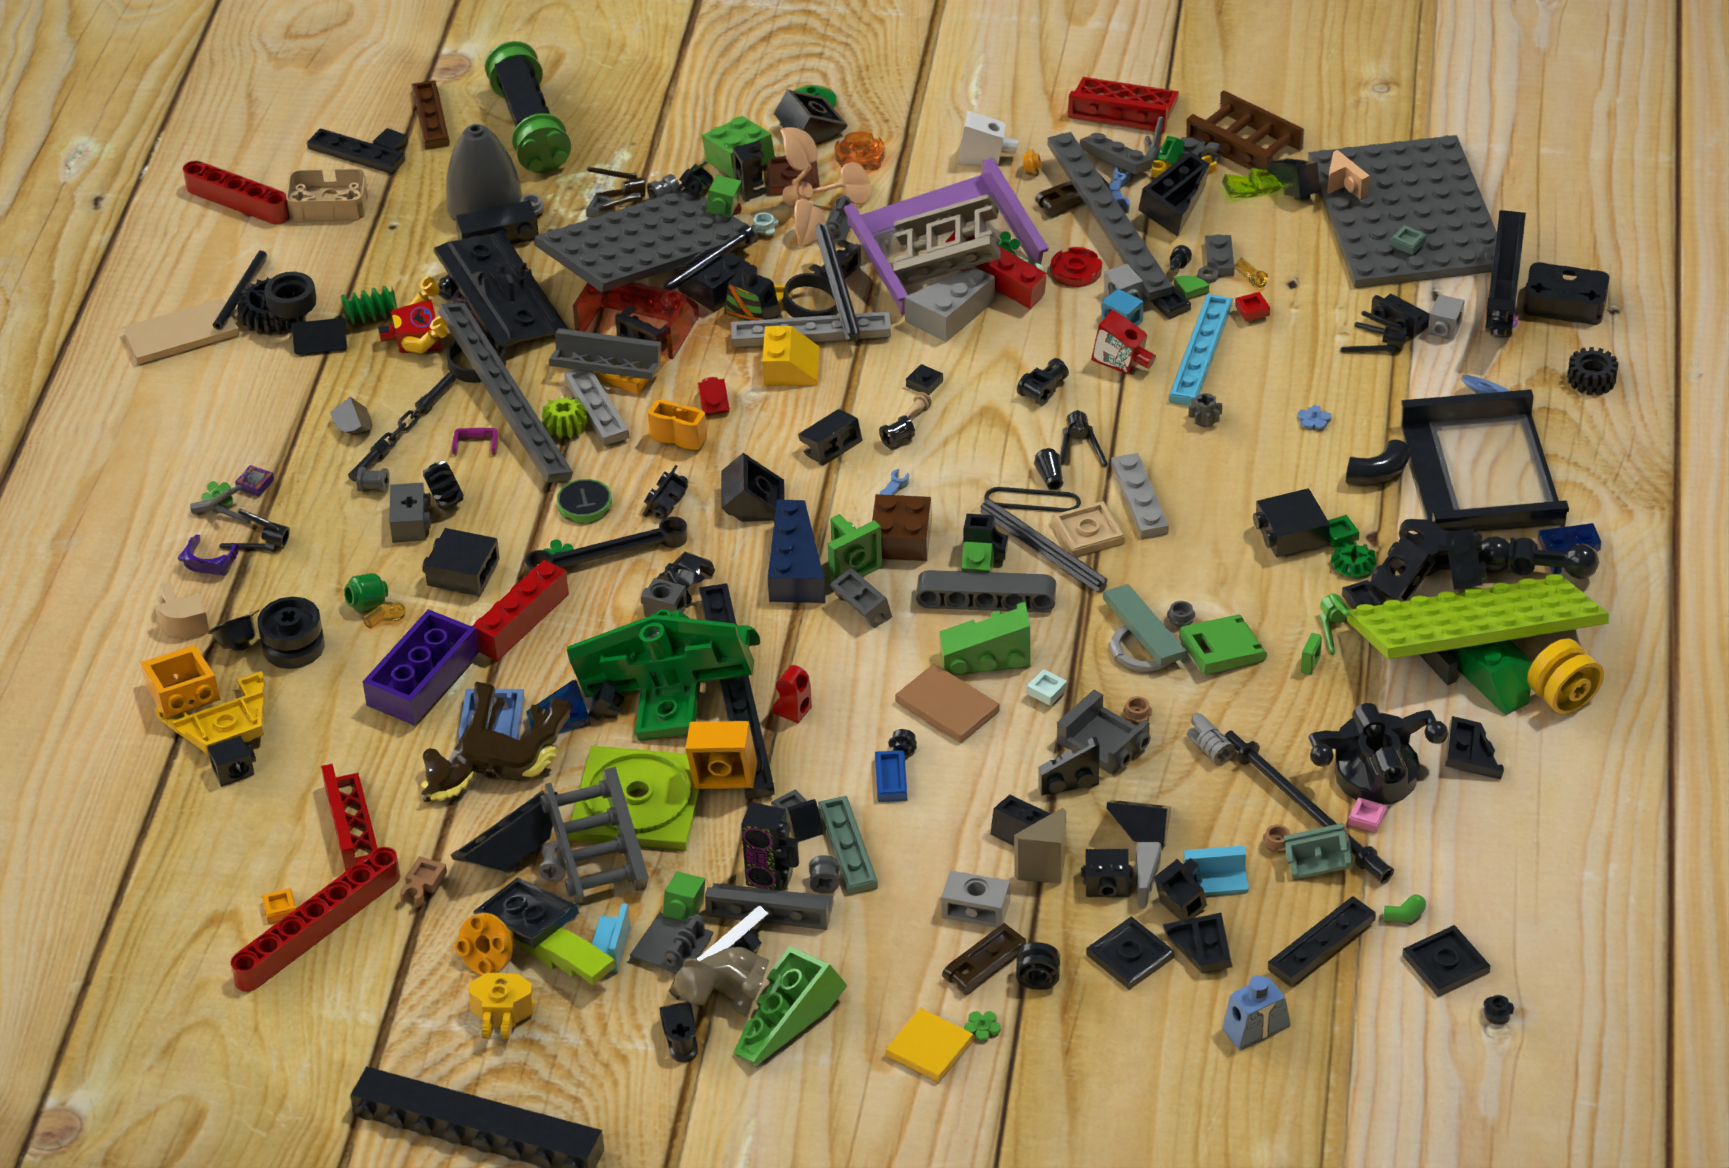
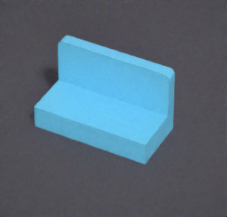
(1221, 869)
(612, 935)

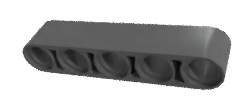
(985, 590)

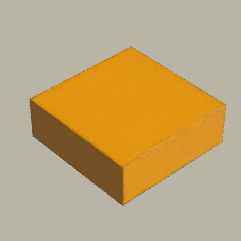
(278, 904)

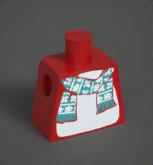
(1121, 344)

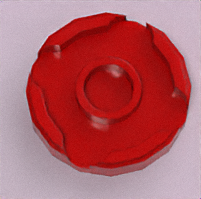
(1076, 267)

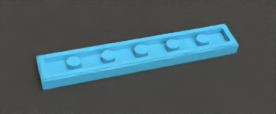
(1201, 349)

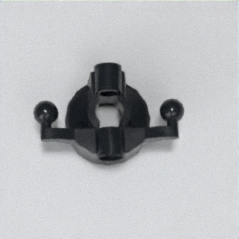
(1375, 752)

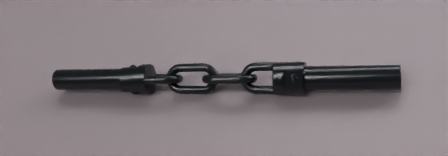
(423, 405)

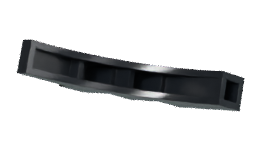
(1505, 273)

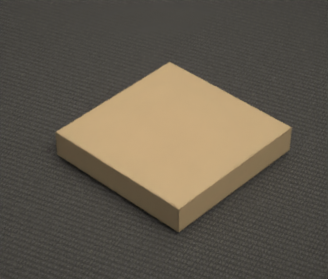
(1088, 529)

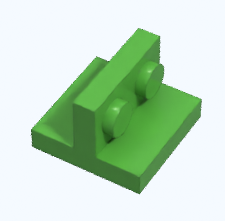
(853, 548)

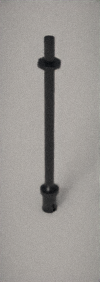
(1365, 857)

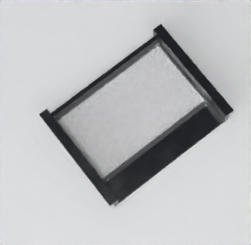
(1480, 462)

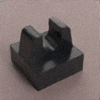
(606, 701)

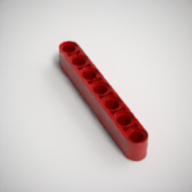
(315, 919)

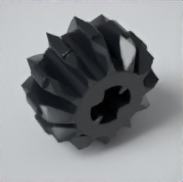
(443, 485)

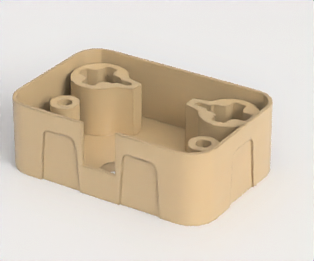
(307, 191)

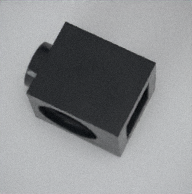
(231, 760)

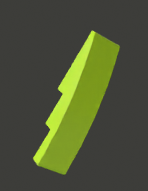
(572, 956)

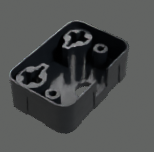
(1562, 299)

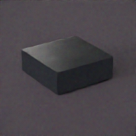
(391, 139)

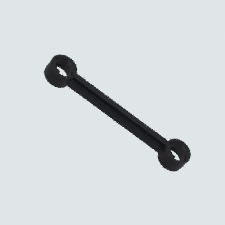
(614, 546)

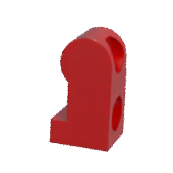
(794, 692)

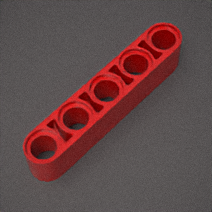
(236, 192)

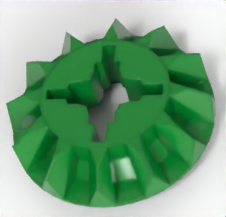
(1363, 565)

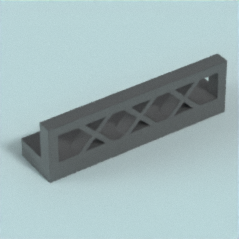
(606, 354)
(782, 906)

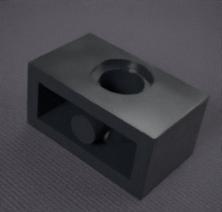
(1402, 587)

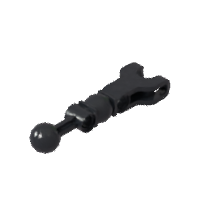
(1518, 555)

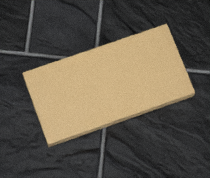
(178, 332)

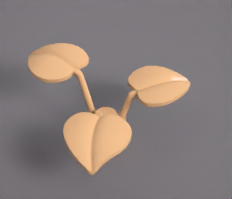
(800, 152)

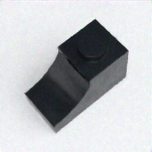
(1297, 177)

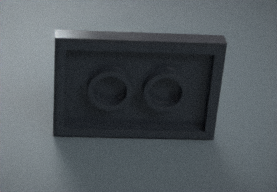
(529, 911)

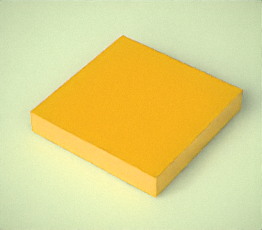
(929, 1044)

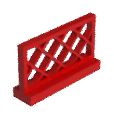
(1112, 109)

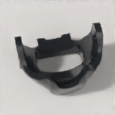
(687, 571)

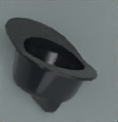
(235, 633)

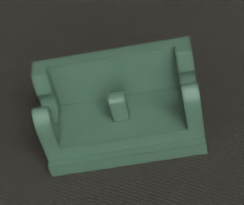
(1318, 851)

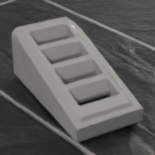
(1147, 866)

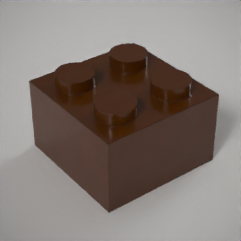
(904, 526)

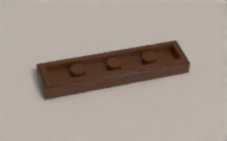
(430, 114)

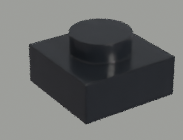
(924, 379)

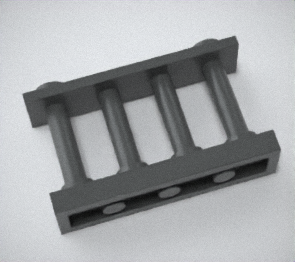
(616, 815)

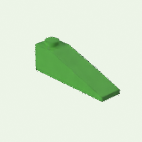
(796, 996)

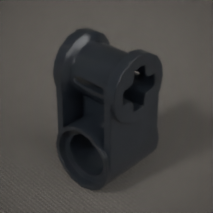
(680, 1031)

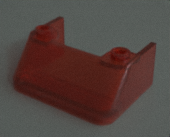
(649, 301)

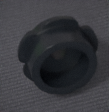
(903, 740)
(1498, 1009)

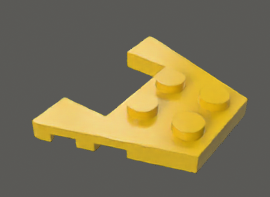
(225, 721)

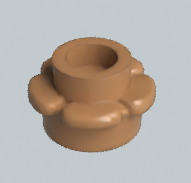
(1137, 709)
(1274, 838)

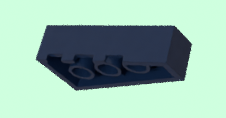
(794, 559)

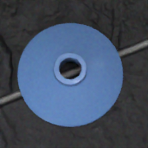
(1481, 385)

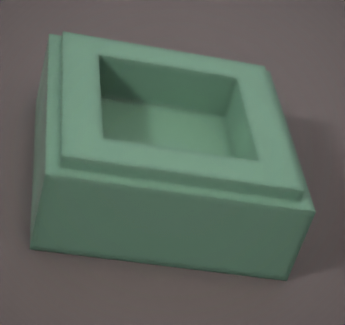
(1408, 240)

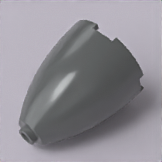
(480, 173)

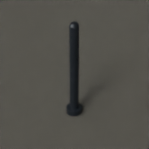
(745, 235)

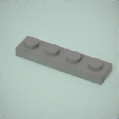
(599, 407)
(1139, 495)

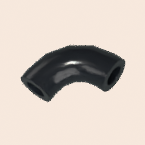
(1381, 467)

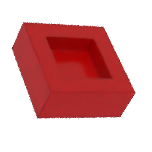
(1252, 306)

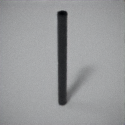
(246, 279)

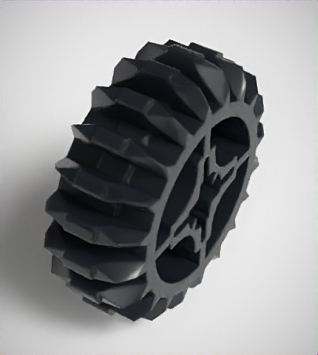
(255, 313)

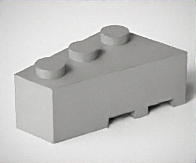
(950, 303)

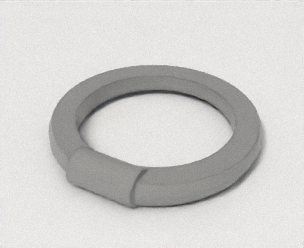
(1126, 661)

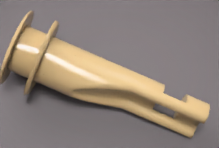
(921, 401)

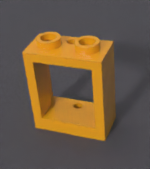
(175, 668)

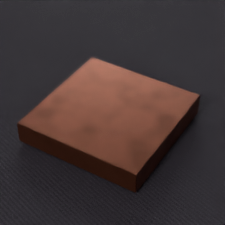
(781, 175)

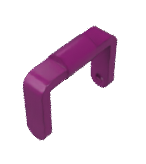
(473, 433)

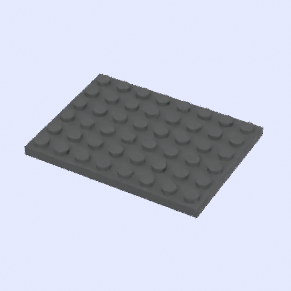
(1416, 186)

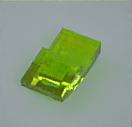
(1256, 184)

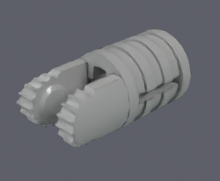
(1210, 740)

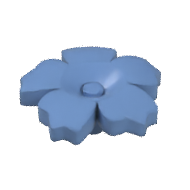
(1314, 418)

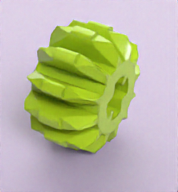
(564, 417)

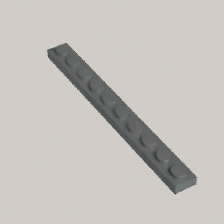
(1109, 215)
(506, 393)

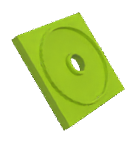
(661, 816)

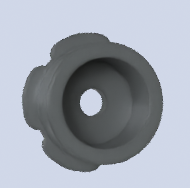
(1181, 613)

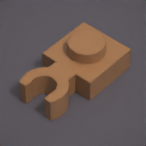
(422, 877)

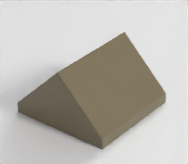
(1041, 850)

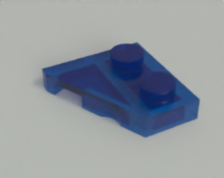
(1564, 537)
(579, 715)

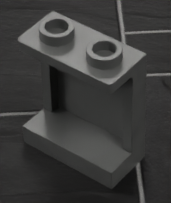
(1116, 736)

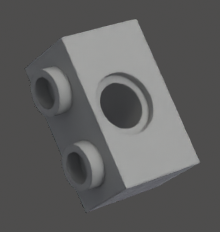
(975, 899)

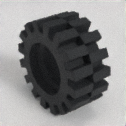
(1592, 381)

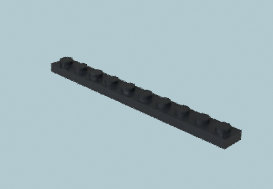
(738, 692)

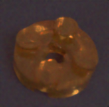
(872, 150)

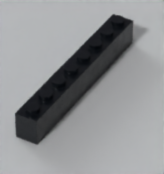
(475, 1121)

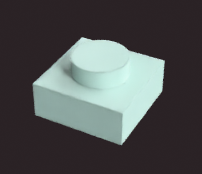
(1047, 687)

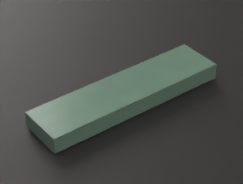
(1144, 624)
(847, 845)

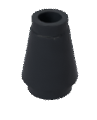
(1049, 467)

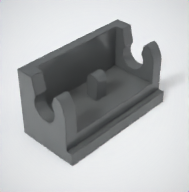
(861, 596)

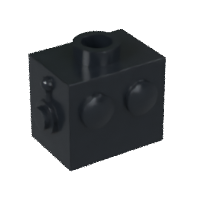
(1107, 873)

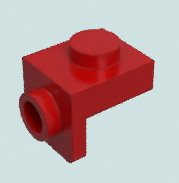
(713, 396)

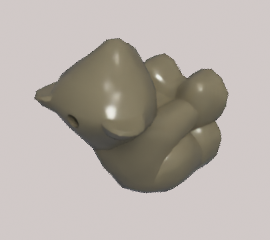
(730, 971)

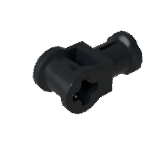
(1042, 383)

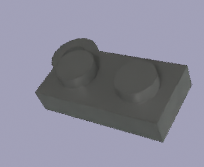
(1218, 257)

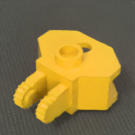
(500, 1003)

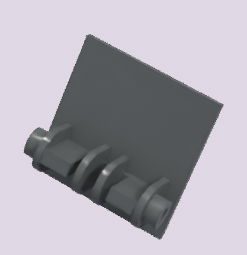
(672, 941)

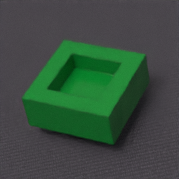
(1171, 150)
(1342, 531)

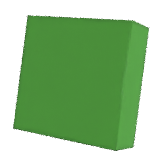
(1311, 653)

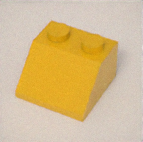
(789, 357)

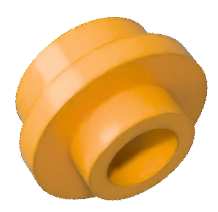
(1031, 162)

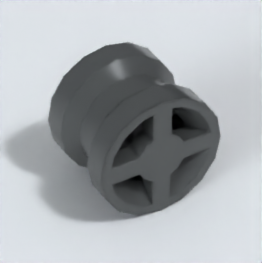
(824, 874)

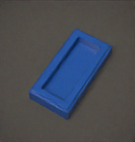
(891, 776)

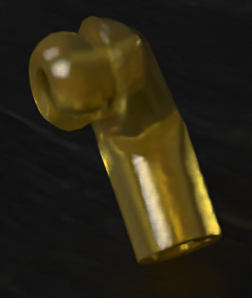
(1255, 277)
(385, 612)

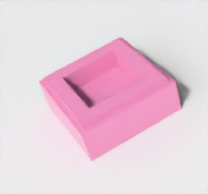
(1367, 815)

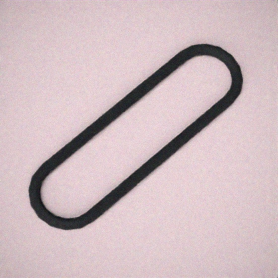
(1019, 506)

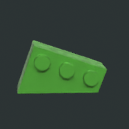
(988, 644)

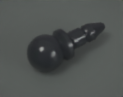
(1180, 257)

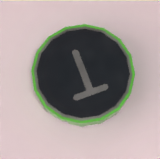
(584, 500)

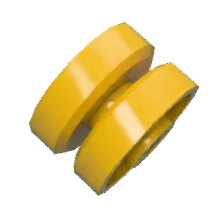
(1565, 676)

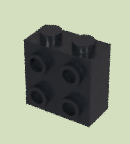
(1292, 522)
(461, 561)

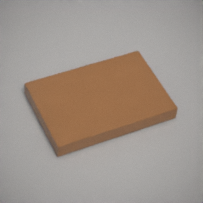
(947, 702)

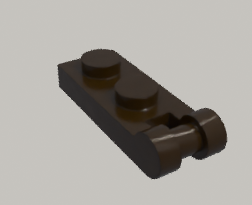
(1060, 198)
(983, 958)

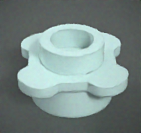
(764, 223)

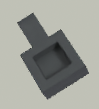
(1200, 148)

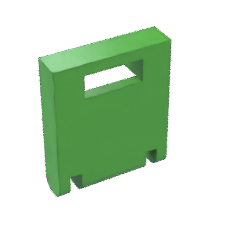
(1228, 639)

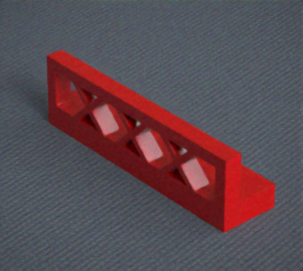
(340, 817)

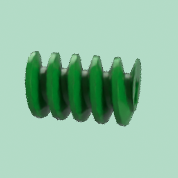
(368, 305)

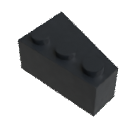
(1175, 192)

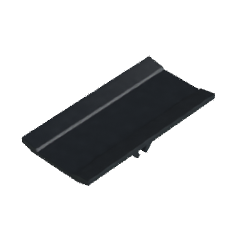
(499, 289)

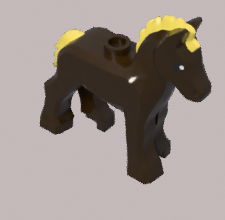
(491, 751)

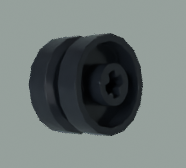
(291, 632)

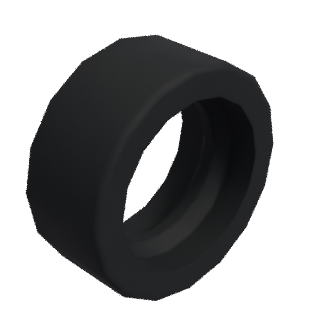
(294, 306)

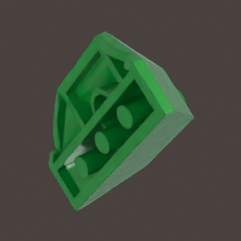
(1497, 672)

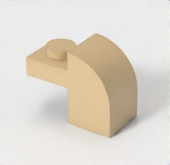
(180, 616)

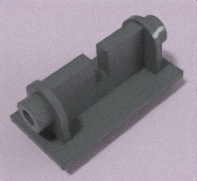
(838, 219)

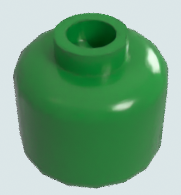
(365, 592)

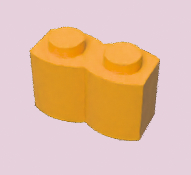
(677, 424)

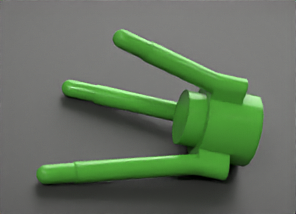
(1333, 611)

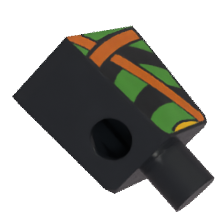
(751, 296)

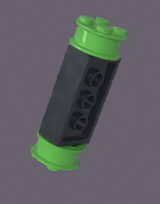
(537, 135)

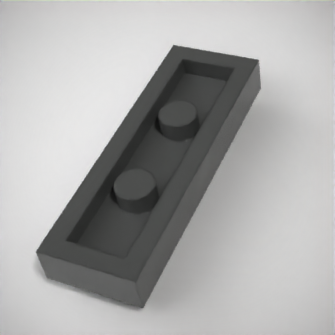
(1116, 153)

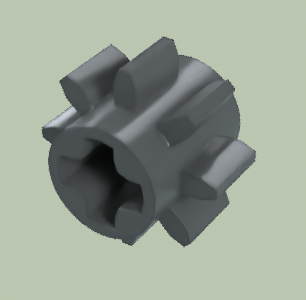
(1205, 410)

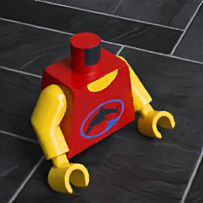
(416, 324)

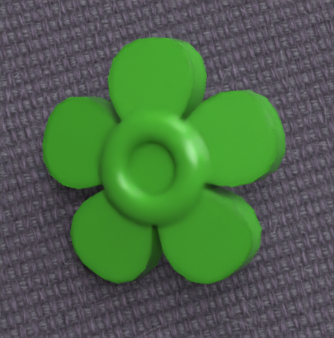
(215, 490)
(982, 1025)

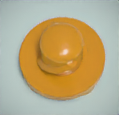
(485, 943)

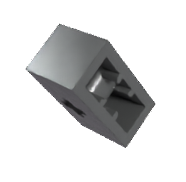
(408, 512)

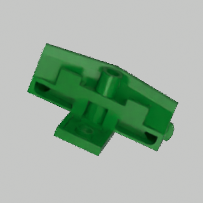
(667, 661)

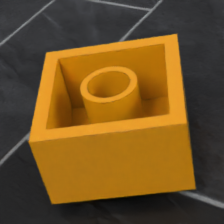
(721, 754)

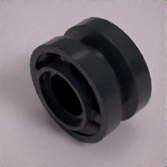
(1038, 966)

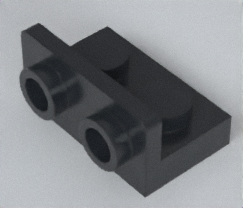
(1401, 312)

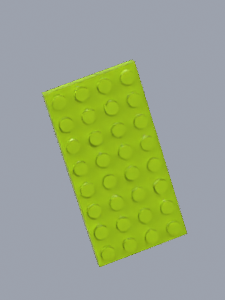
(1476, 616)

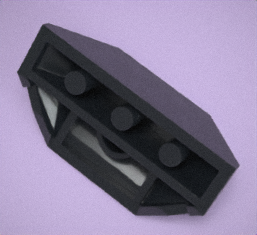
(509, 839)

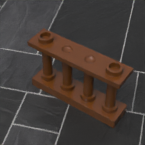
(1242, 150)

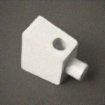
(983, 140)

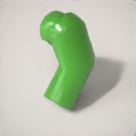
(1407, 912)

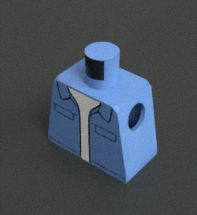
(1255, 1012)

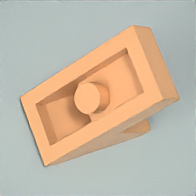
(1348, 175)

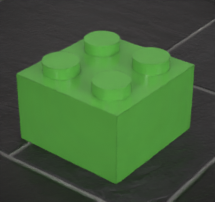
(721, 140)

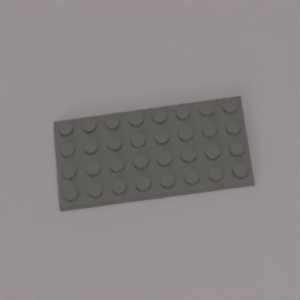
(640, 240)

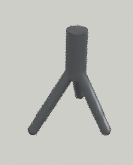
(1152, 146)
(213, 504)

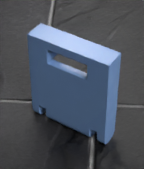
(510, 718)

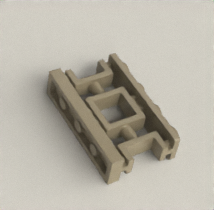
(951, 255)

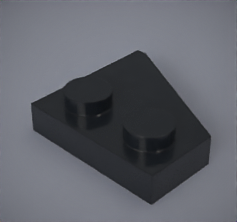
(1470, 749)
(1201, 941)

